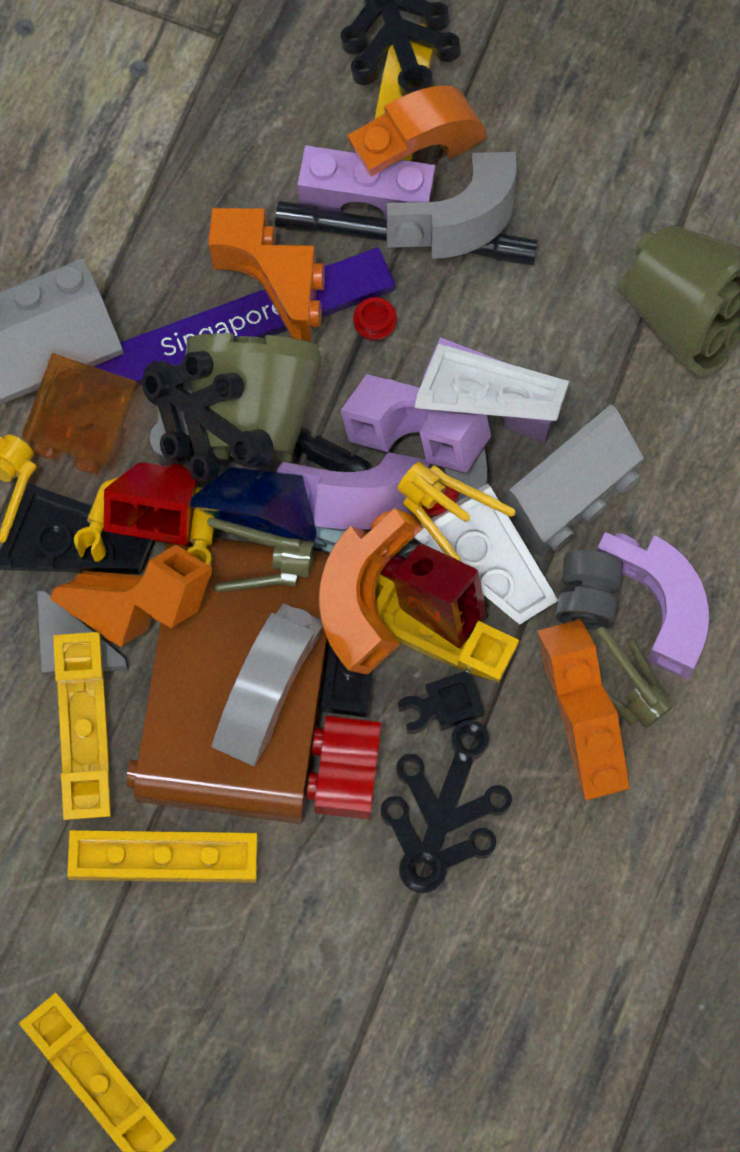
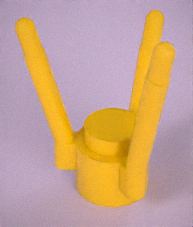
(14, 463)
(424, 487)

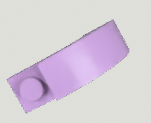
(354, 497)
(677, 593)

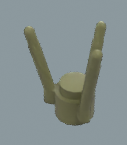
(289, 555)
(649, 698)

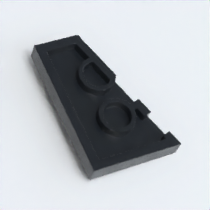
(45, 538)

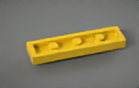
(162, 856)

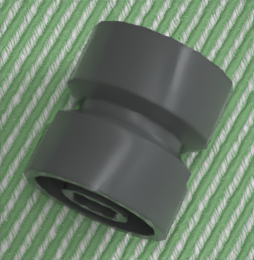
(590, 584)

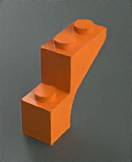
(288, 273)
(124, 603)
(585, 709)

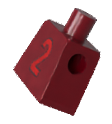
(438, 592)

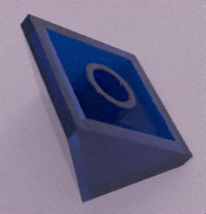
(259, 501)

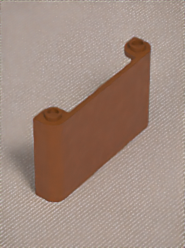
(191, 685)

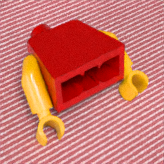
(148, 504)

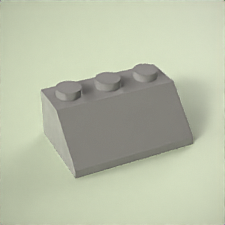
(49, 316)
(575, 482)

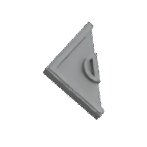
(57, 621)

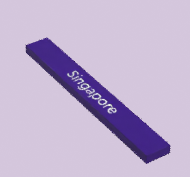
(252, 315)

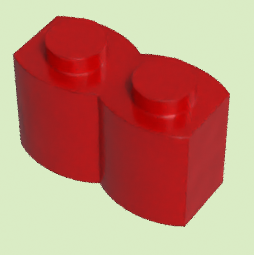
(346, 767)

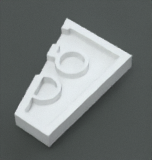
(488, 387)
(499, 554)

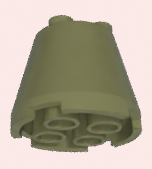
(687, 294)
(276, 381)

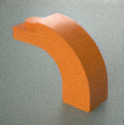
(415, 122)
(349, 589)

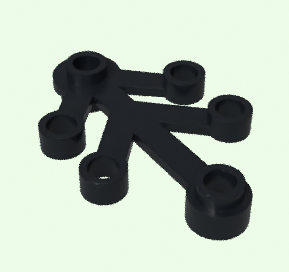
(398, 34)
(164, 388)
(442, 815)

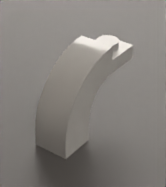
(462, 221)
(265, 682)

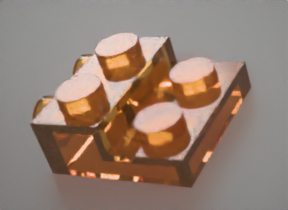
(79, 414)

